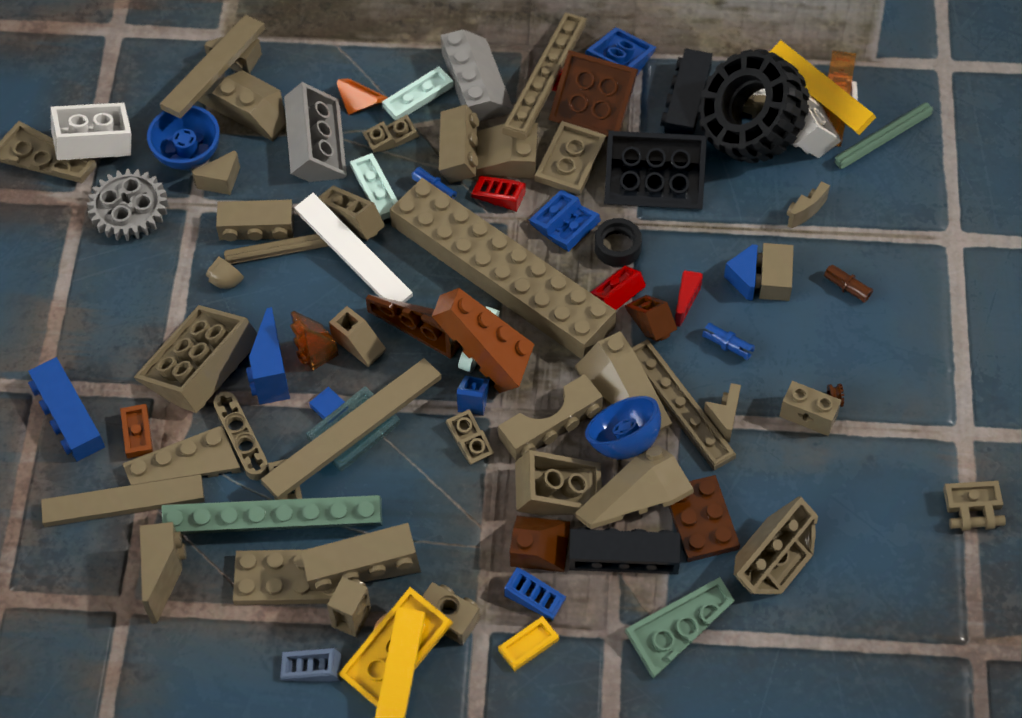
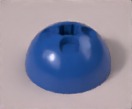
(184, 141)
(625, 428)

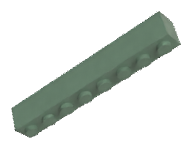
(274, 514)

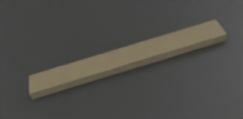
(544, 77)
(350, 429)

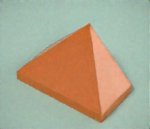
(358, 97)

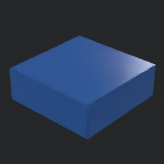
(326, 403)

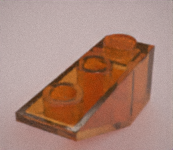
(313, 341)

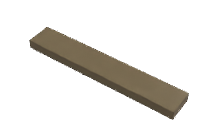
(212, 66)
(684, 407)
(121, 500)

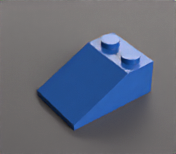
(622, 49)
(267, 369)

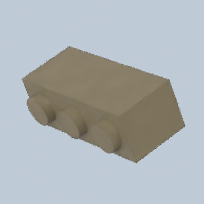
(458, 144)
(255, 220)

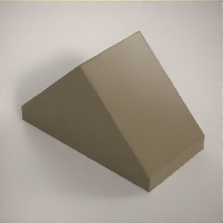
(218, 174)

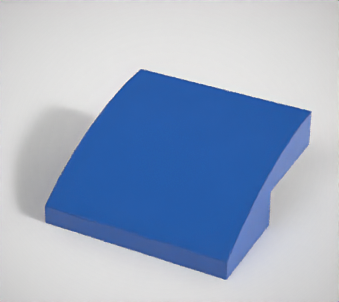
(564, 220)

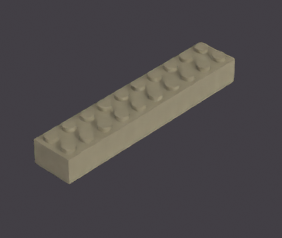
(503, 268)

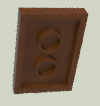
(704, 521)

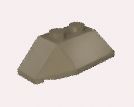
(248, 103)
(777, 549)

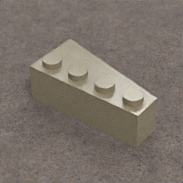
(362, 557)

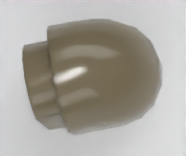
(223, 274)

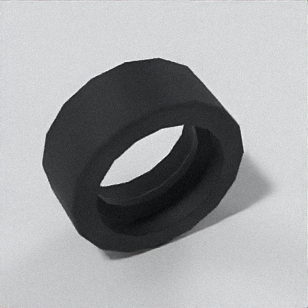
(618, 258)

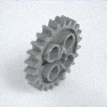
(125, 198)

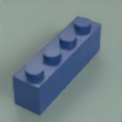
(66, 409)

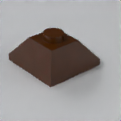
(539, 543)

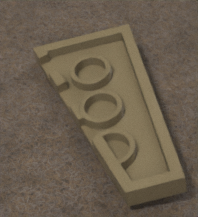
(36, 151)
(200, 454)

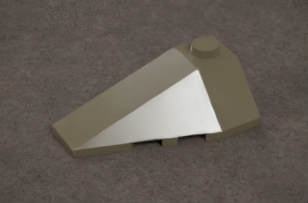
(642, 483)

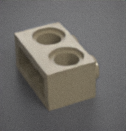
(349, 606)

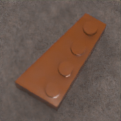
(485, 338)

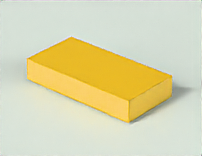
(528, 643)

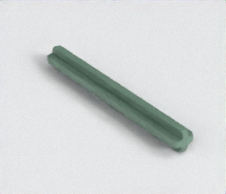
(883, 135)

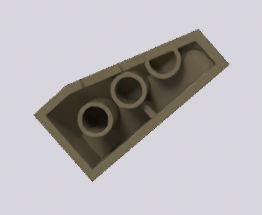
(618, 373)

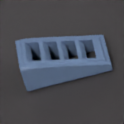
(323, 674)

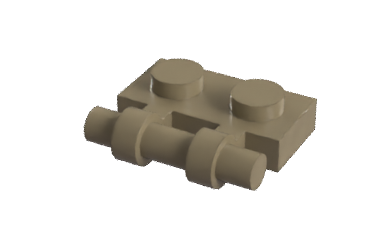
(974, 497)

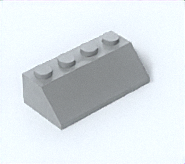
(475, 74)
(314, 134)

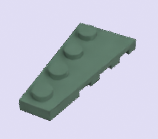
(676, 626)

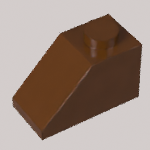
(652, 317)

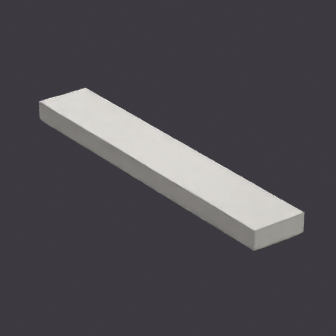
(352, 250)

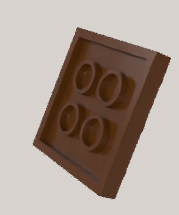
(593, 93)

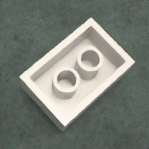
(90, 131)

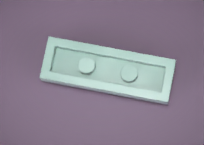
(418, 93)
(374, 184)

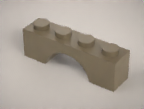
(526, 433)

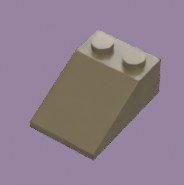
(506, 155)
(554, 483)
(160, 565)

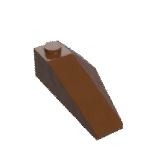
(414, 321)

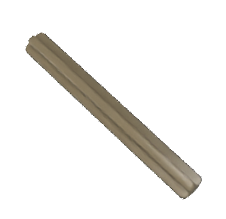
(274, 248)

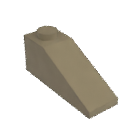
(354, 211)

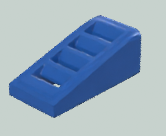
(538, 586)

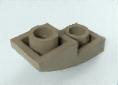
(390, 136)
(807, 206)
(469, 437)

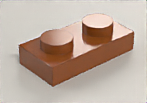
(136, 430)

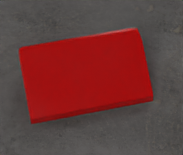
(620, 287)

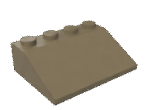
(198, 357)

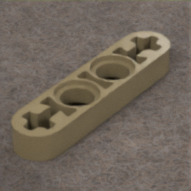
(236, 437)

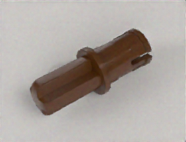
(848, 283)

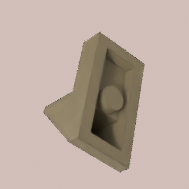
(723, 414)

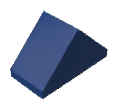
(742, 271)
(473, 394)

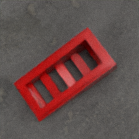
(504, 200)
(689, 289)

